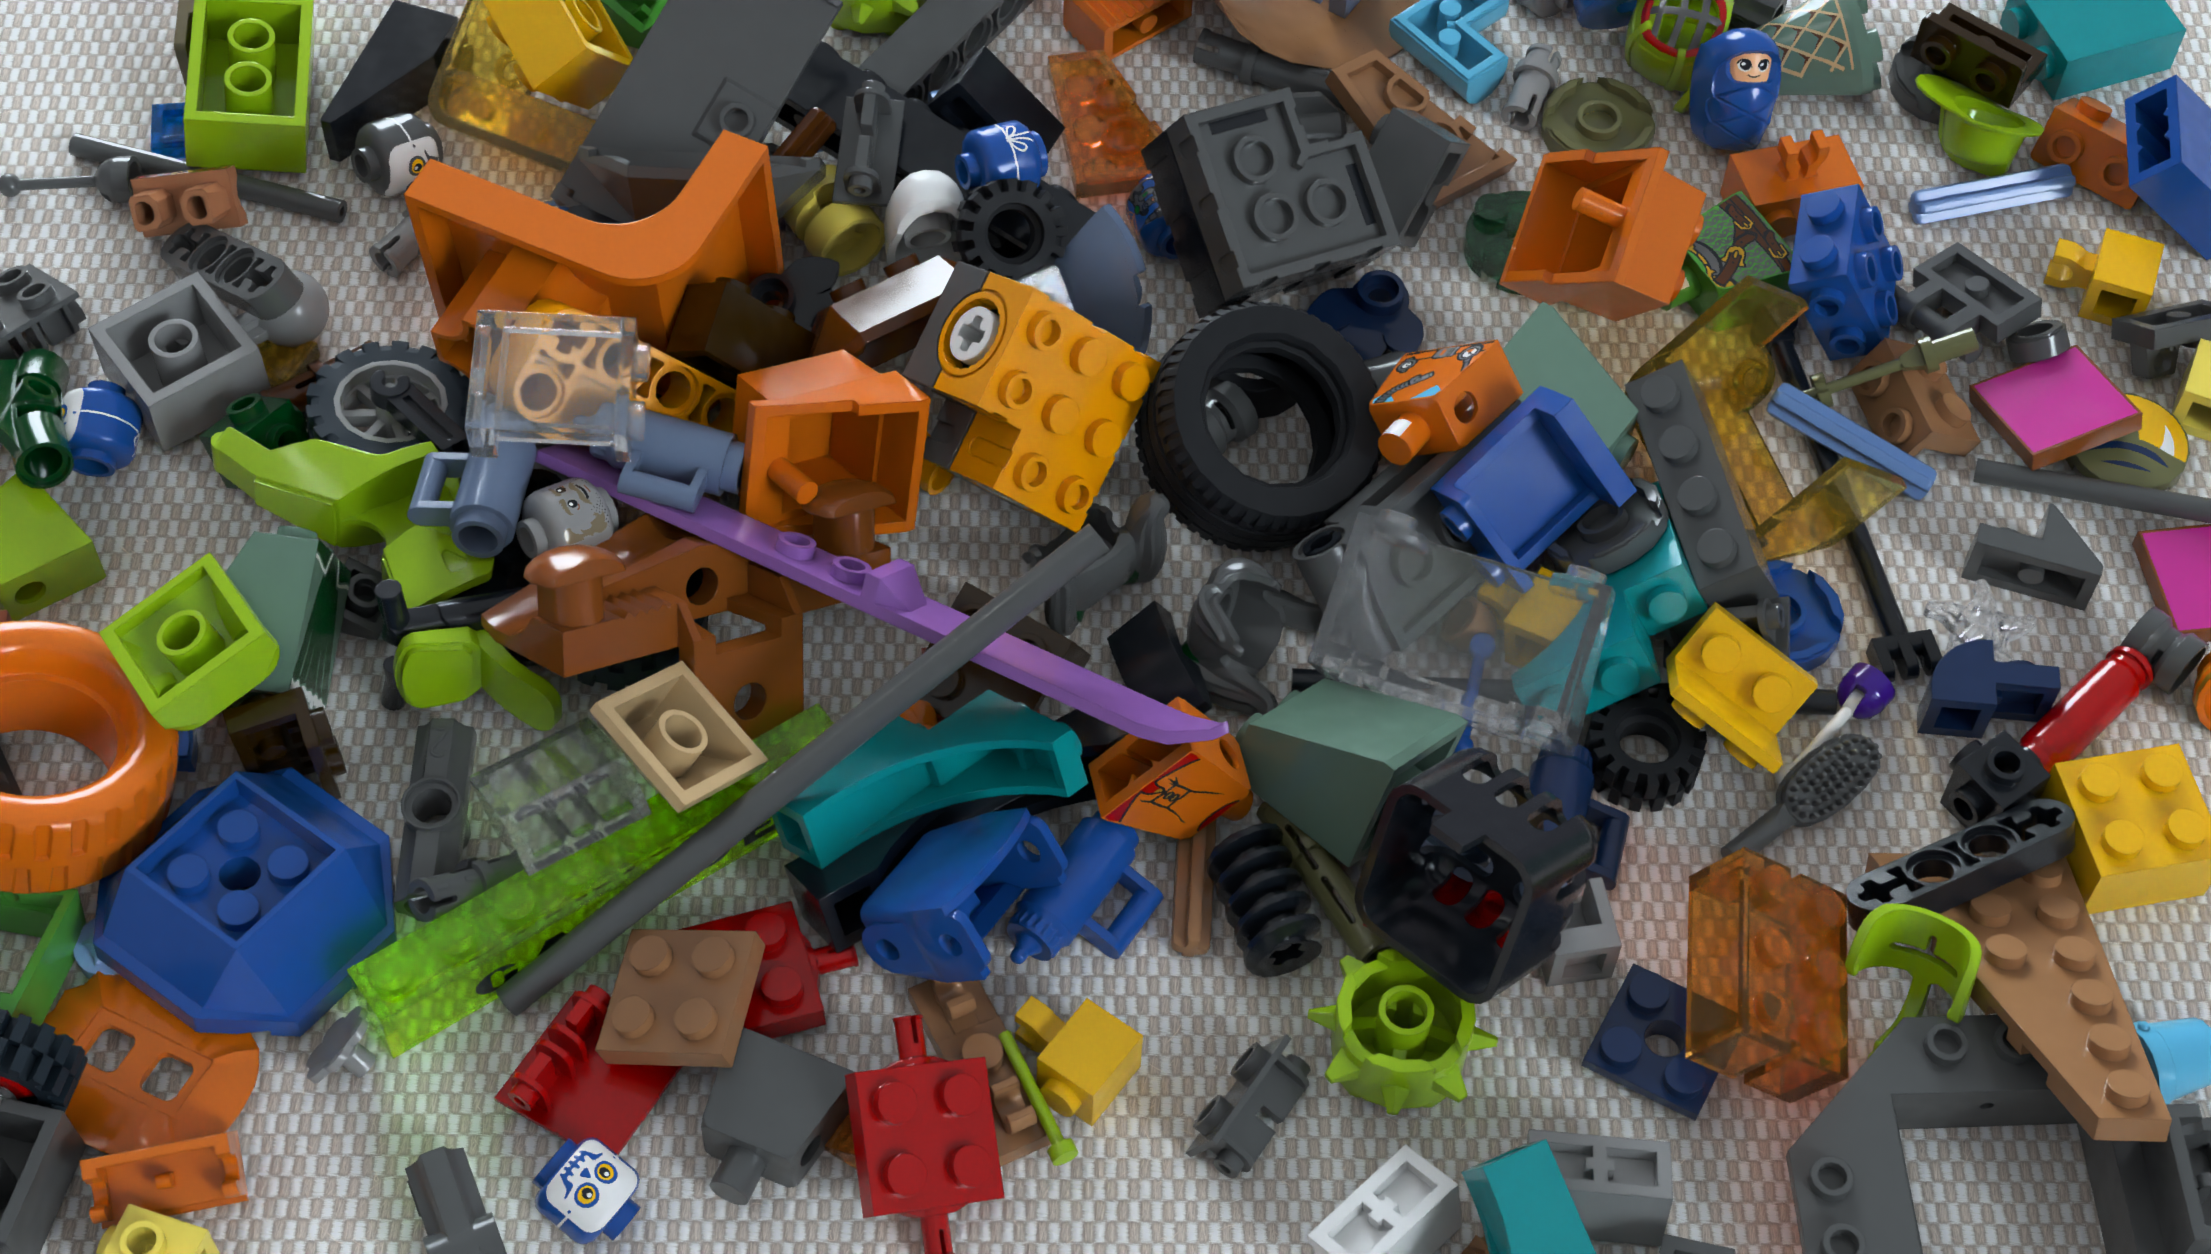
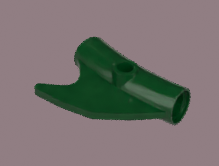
(33, 417)

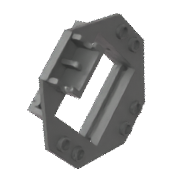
(1943, 1074)

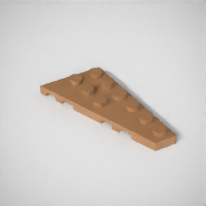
(2060, 1000)

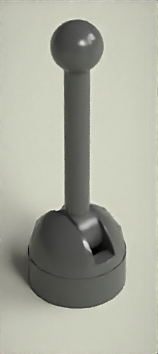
(110, 178)

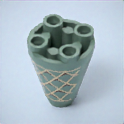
(1826, 49)

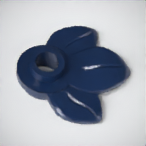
(1372, 315)

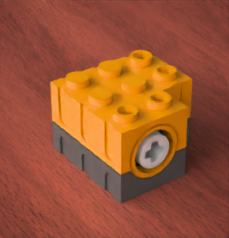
(1027, 394)

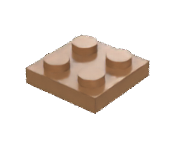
(681, 998)

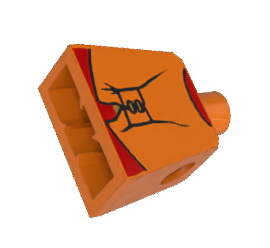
(1172, 786)

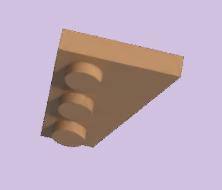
(1374, 85)

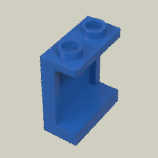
(1530, 480)

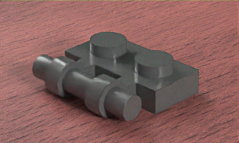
(1972, 292)

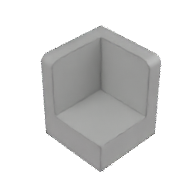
(1588, 942)

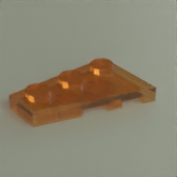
(1101, 123)

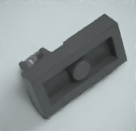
(2159, 333)

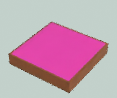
(2055, 408)
(2179, 574)

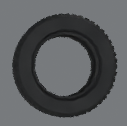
(1308, 364)

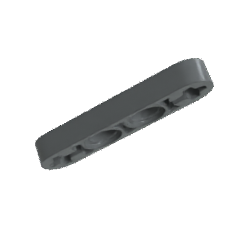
(234, 270)

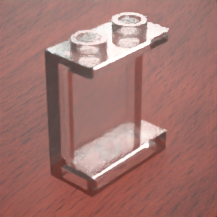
(555, 381)

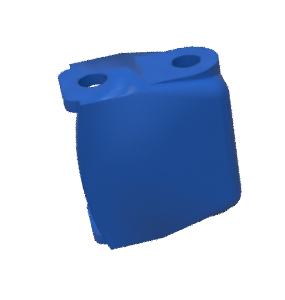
(954, 890)

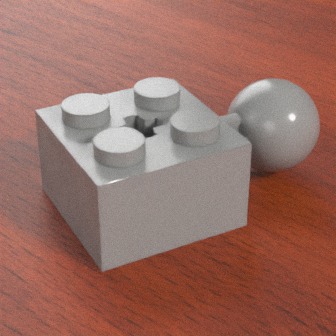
(191, 358)

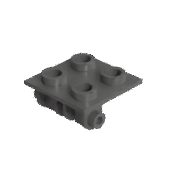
(32, 298)

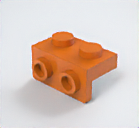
(2092, 145)

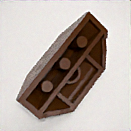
(886, 317)

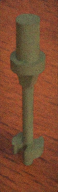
(1923, 356)

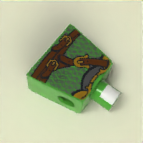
(1730, 247)

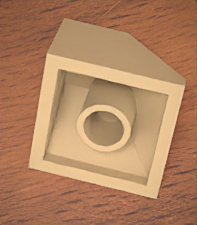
(678, 736)

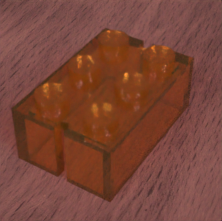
(1767, 976)

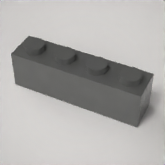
(1700, 488)

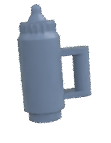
(678, 462)
(486, 501)

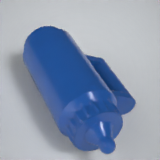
(1053, 916)

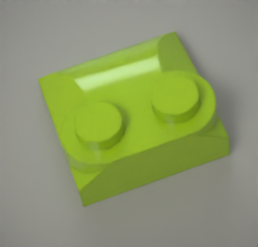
(192, 647)

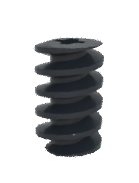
(1263, 901)

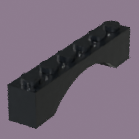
(834, 896)

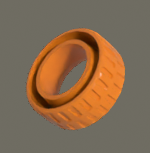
(72, 686)

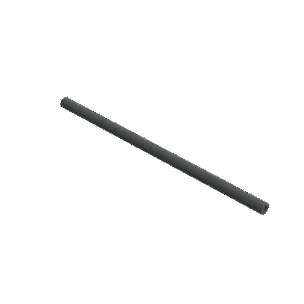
(802, 770)

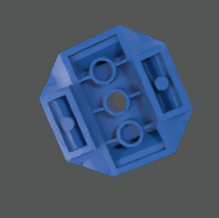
(259, 953)

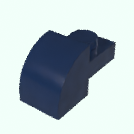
(1974, 688)

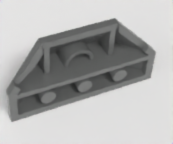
(652, 179)

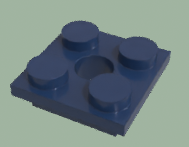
(1645, 1008)

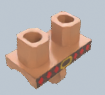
(183, 197)

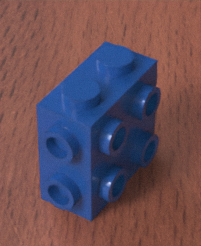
(1845, 271)

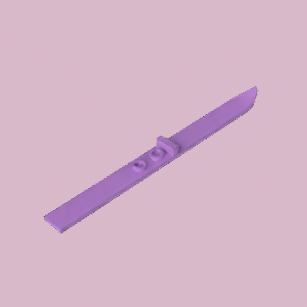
(897, 598)

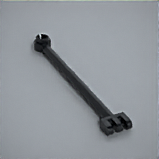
(1896, 642)

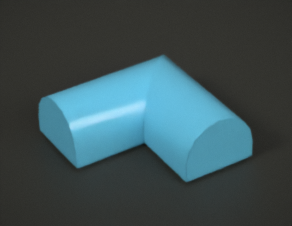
(1449, 43)

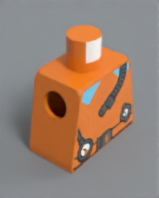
(1442, 399)

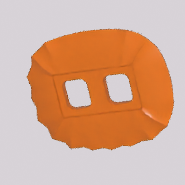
(111, 1106)

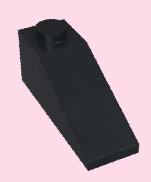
(389, 74)

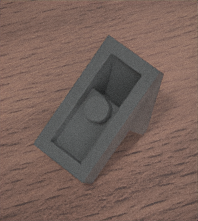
(2048, 566)

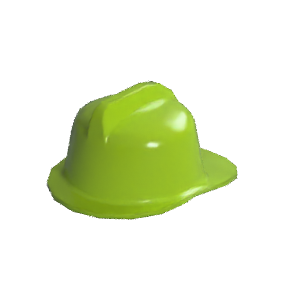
(1976, 129)

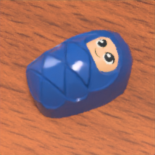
(1734, 89)

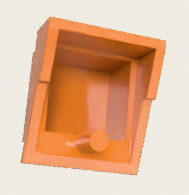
(1605, 232)
(826, 424)

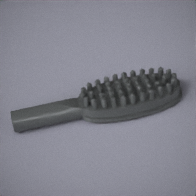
(1814, 789)

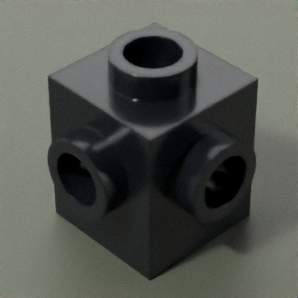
(1992, 779)

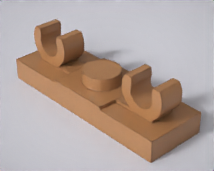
(966, 1026)

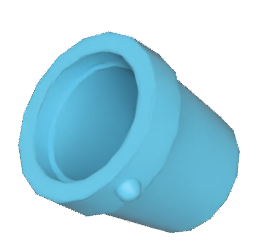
(2177, 1054)

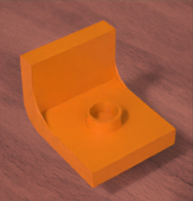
(509, 250)

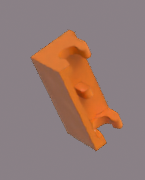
(167, 1178)

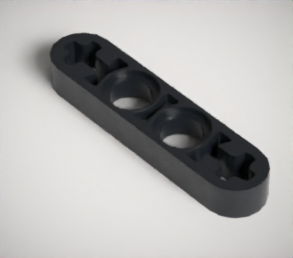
(2026, 835)

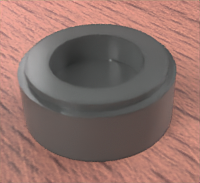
(2038, 341)

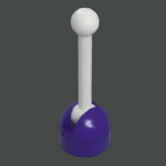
(1860, 694)

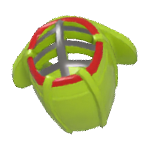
(1667, 37)

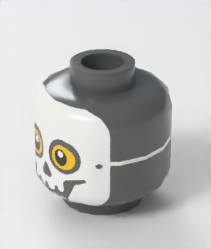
(394, 152)

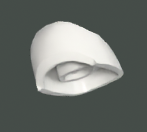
(922, 217)

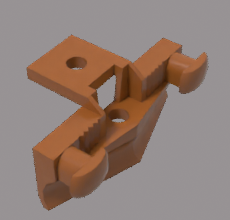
(631, 601)

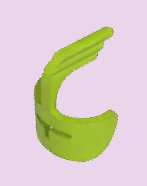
(1915, 926)

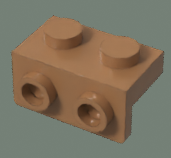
(1913, 406)

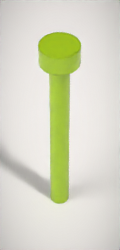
(1062, 1149)

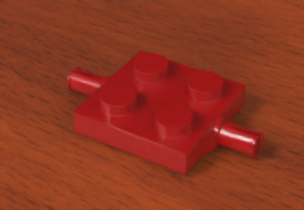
(790, 971)
(924, 1136)

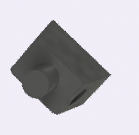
(770, 1115)

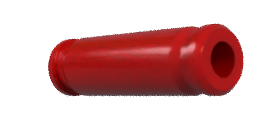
(2089, 707)

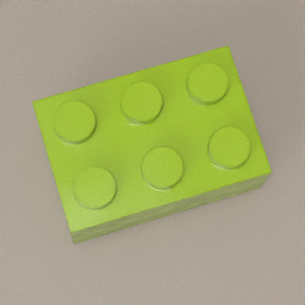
(249, 84)

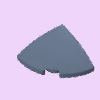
(1103, 279)

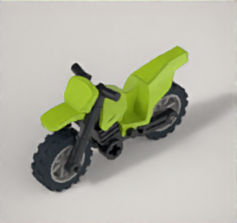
(358, 494)

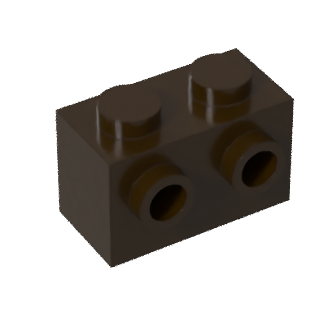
(733, 333)

